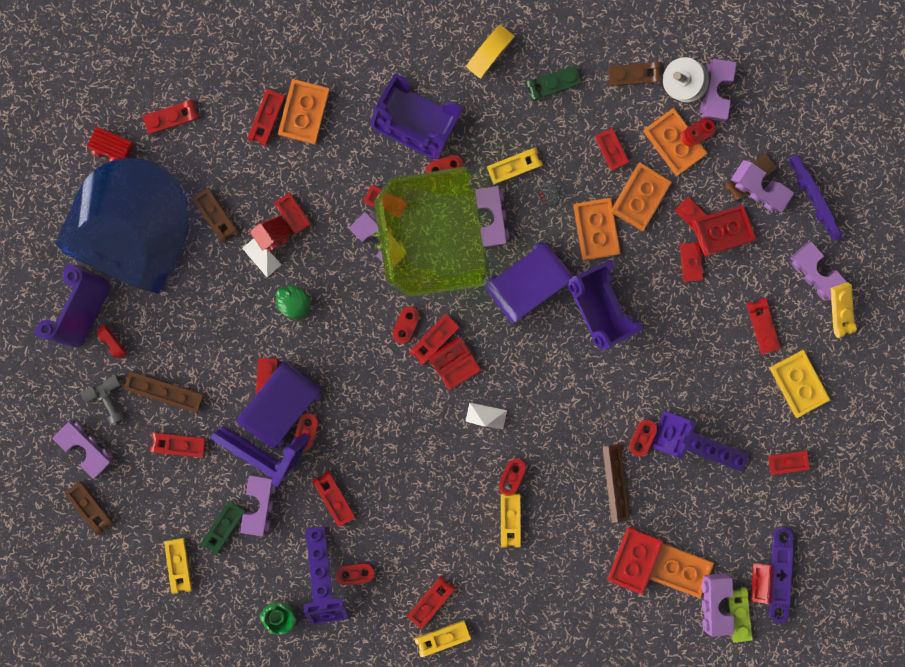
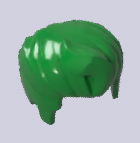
(293, 302)
(278, 617)

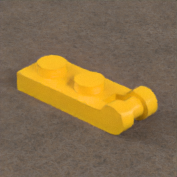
(514, 166)
(842, 310)
(510, 520)
(178, 565)
(443, 638)

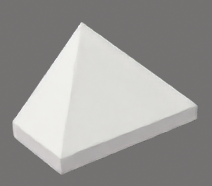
(263, 259)
(486, 416)

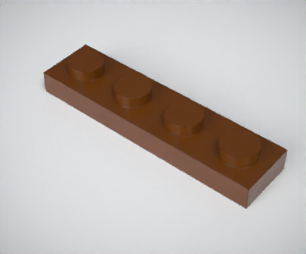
(163, 392)
(615, 483)

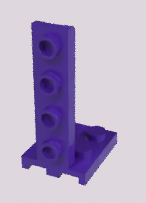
(676, 436)
(255, 457)
(324, 607)

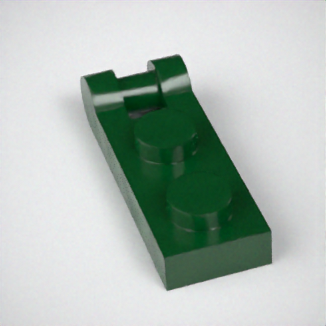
(553, 82)
(223, 527)

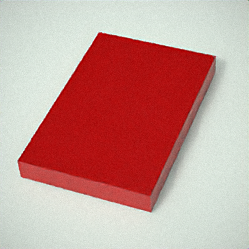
(723, 230)
(635, 560)

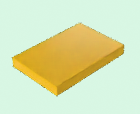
(799, 383)

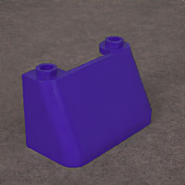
(414, 119)
(528, 282)
(601, 307)
(80, 309)
(279, 404)

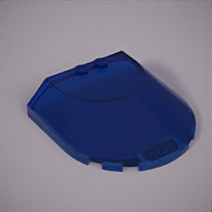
(128, 223)

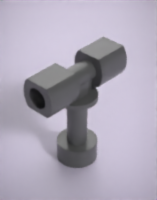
(103, 392)

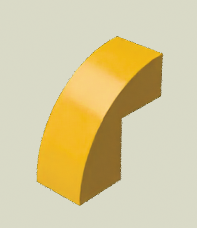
(490, 51)

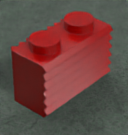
(109, 144)
(271, 233)

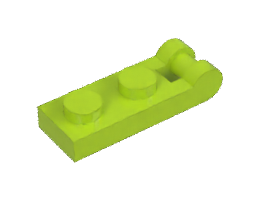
(741, 616)

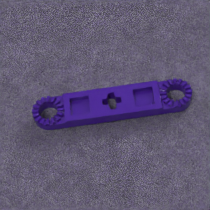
(823, 212)
(782, 560)

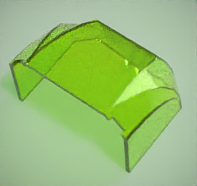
(430, 233)

